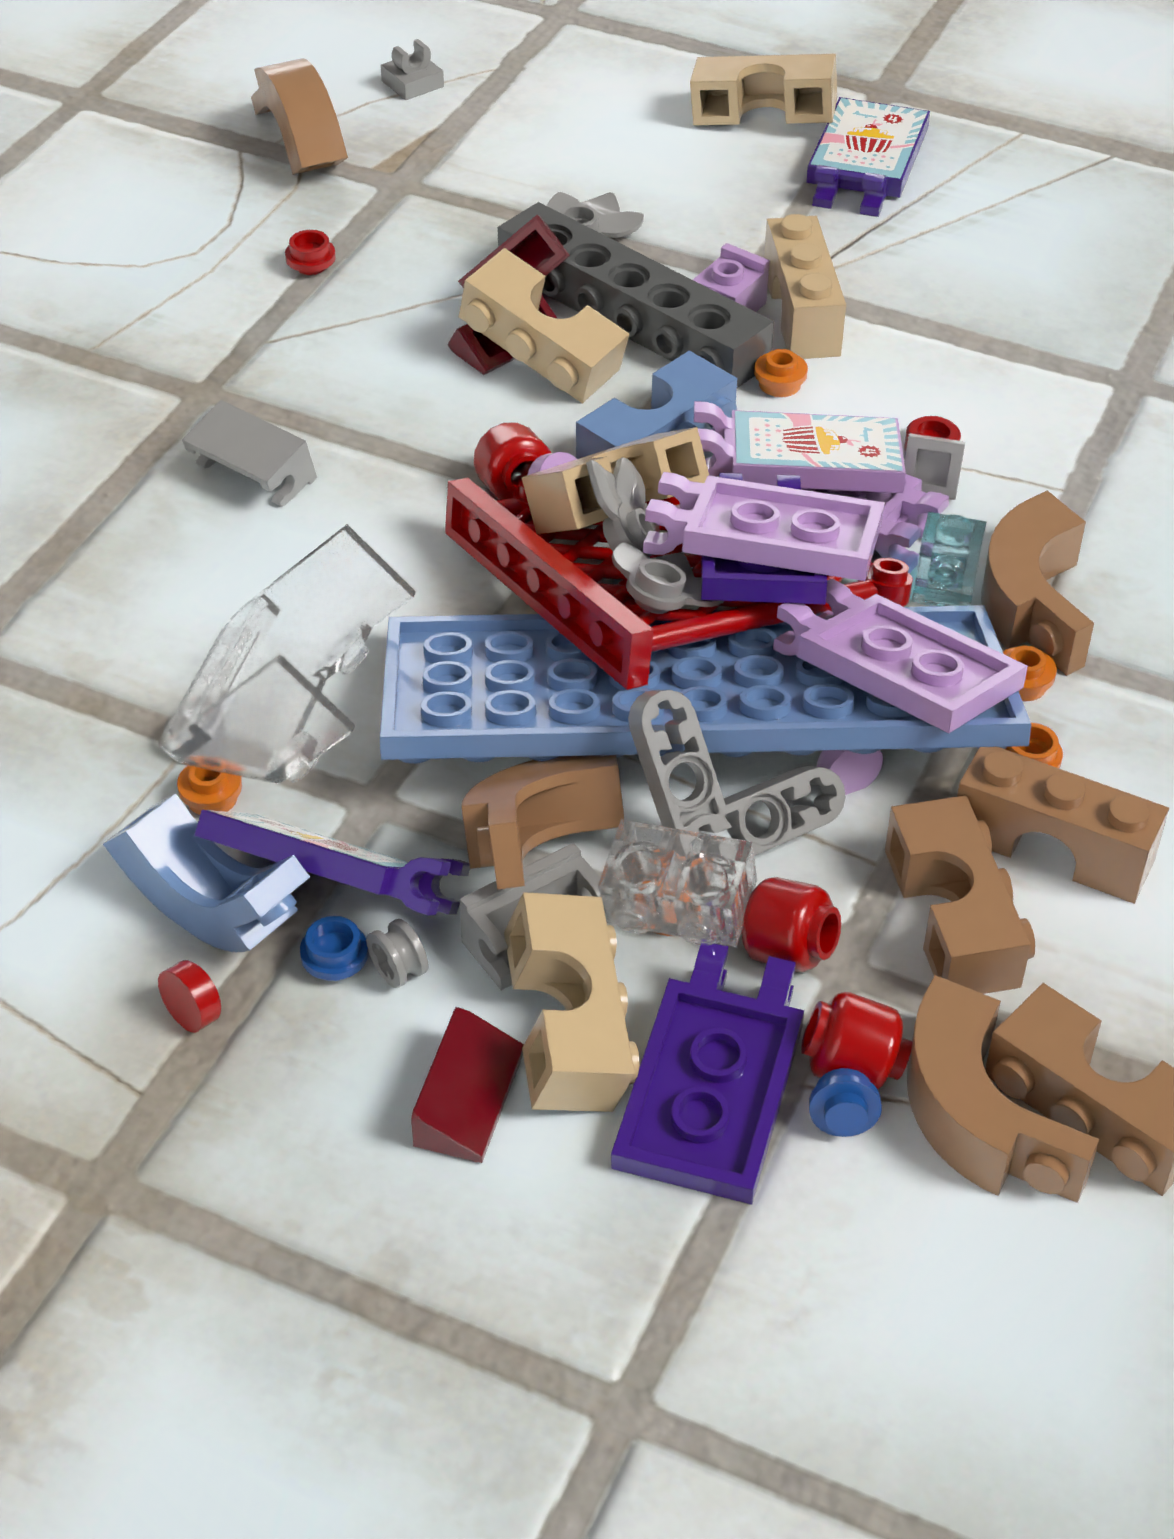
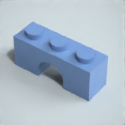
(672, 406)

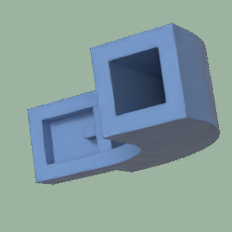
(202, 884)

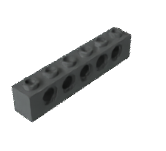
(649, 299)

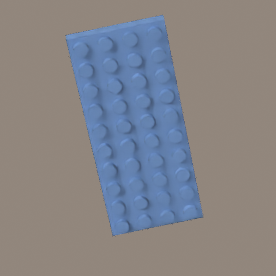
(526, 691)

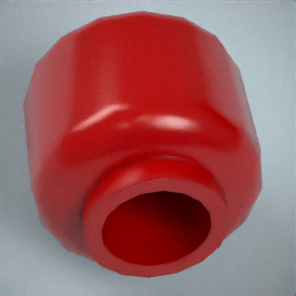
(506, 456)
(790, 923)
(856, 1036)

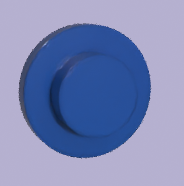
(333, 949)
(845, 1103)

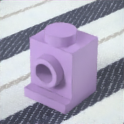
(738, 277)

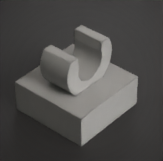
(412, 73)
(935, 463)

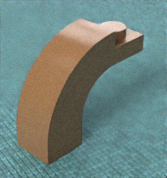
(303, 114)
(1025, 551)
(535, 804)
(969, 1117)

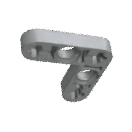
(706, 807)

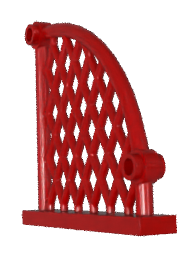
(594, 613)

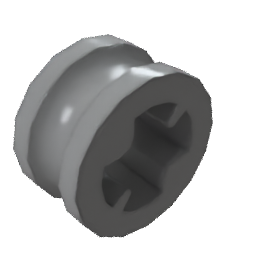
(397, 953)

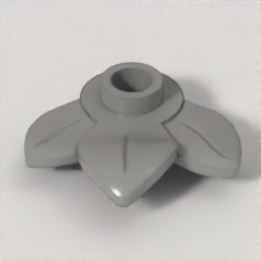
(598, 214)
(623, 501)
(660, 581)

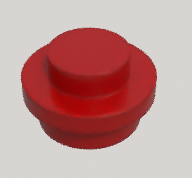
(310, 252)

